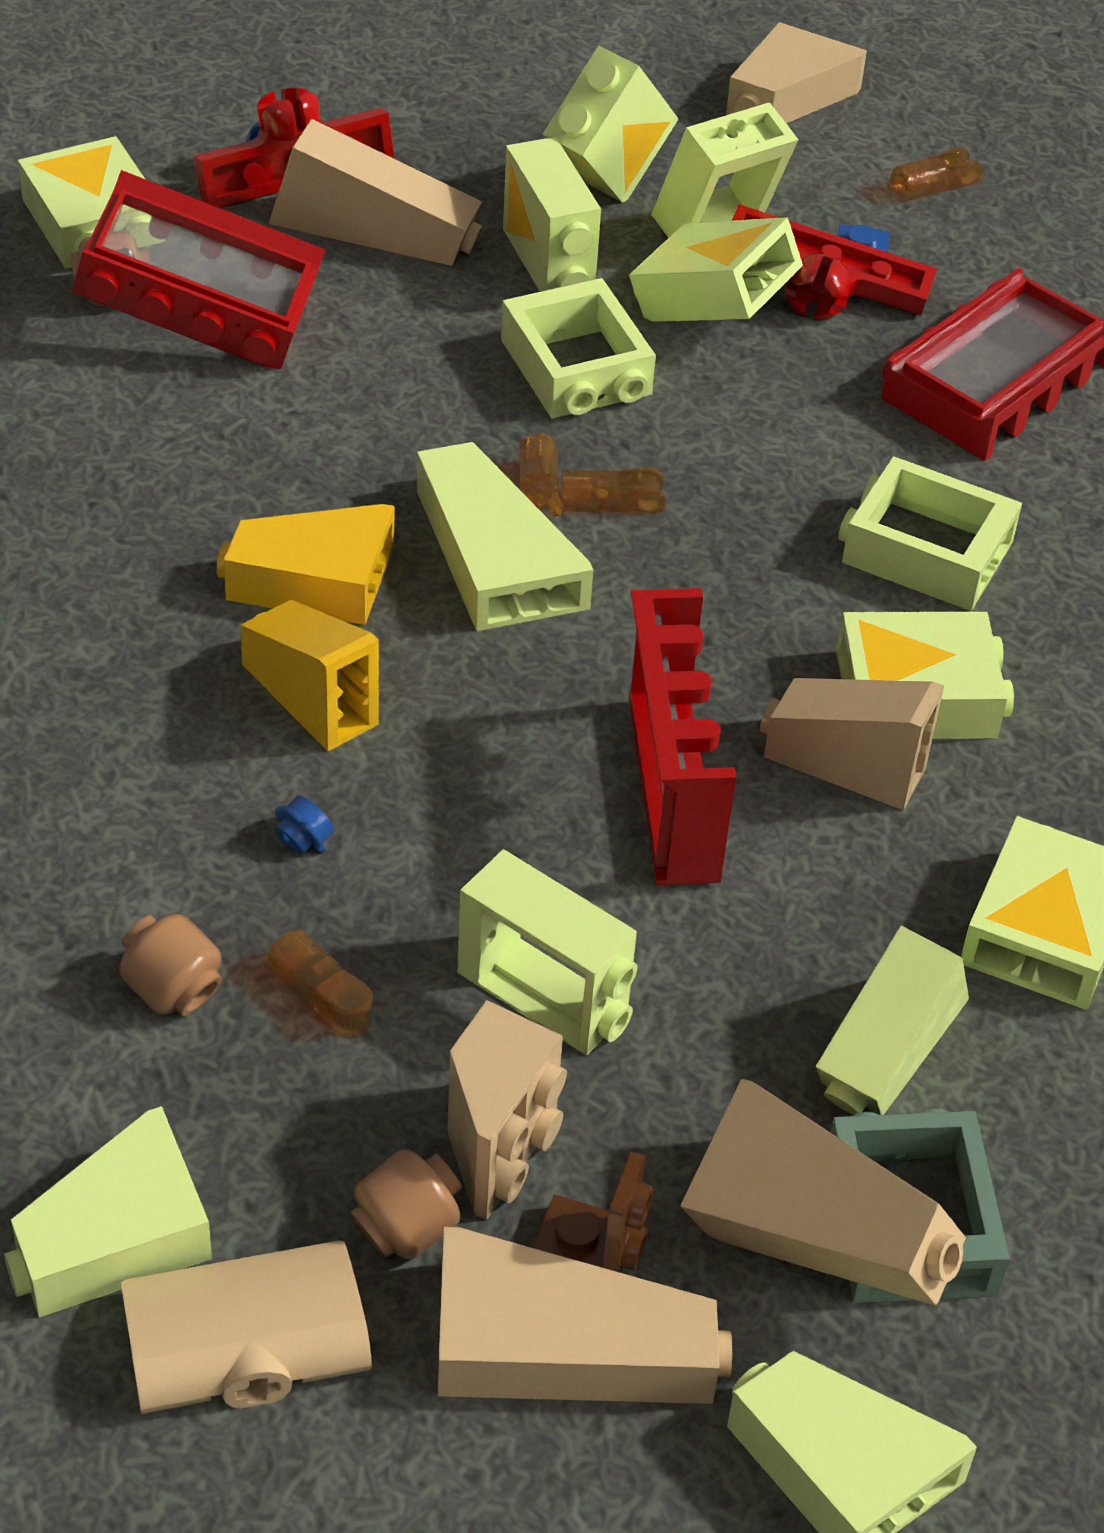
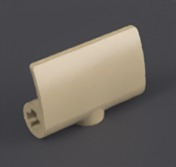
(245, 1327)

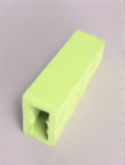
(497, 542)

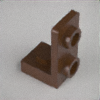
(597, 1235)

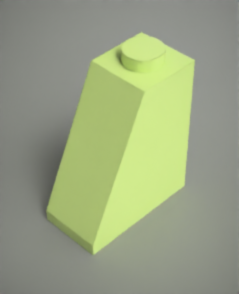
(893, 1023)
(110, 1221)
(844, 1449)

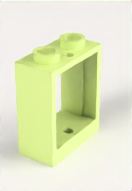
(705, 153)
(568, 313)
(919, 563)
(518, 900)

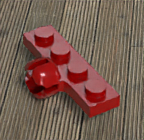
(260, 164)
(843, 268)

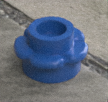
(303, 825)

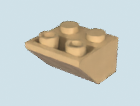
(502, 1102)

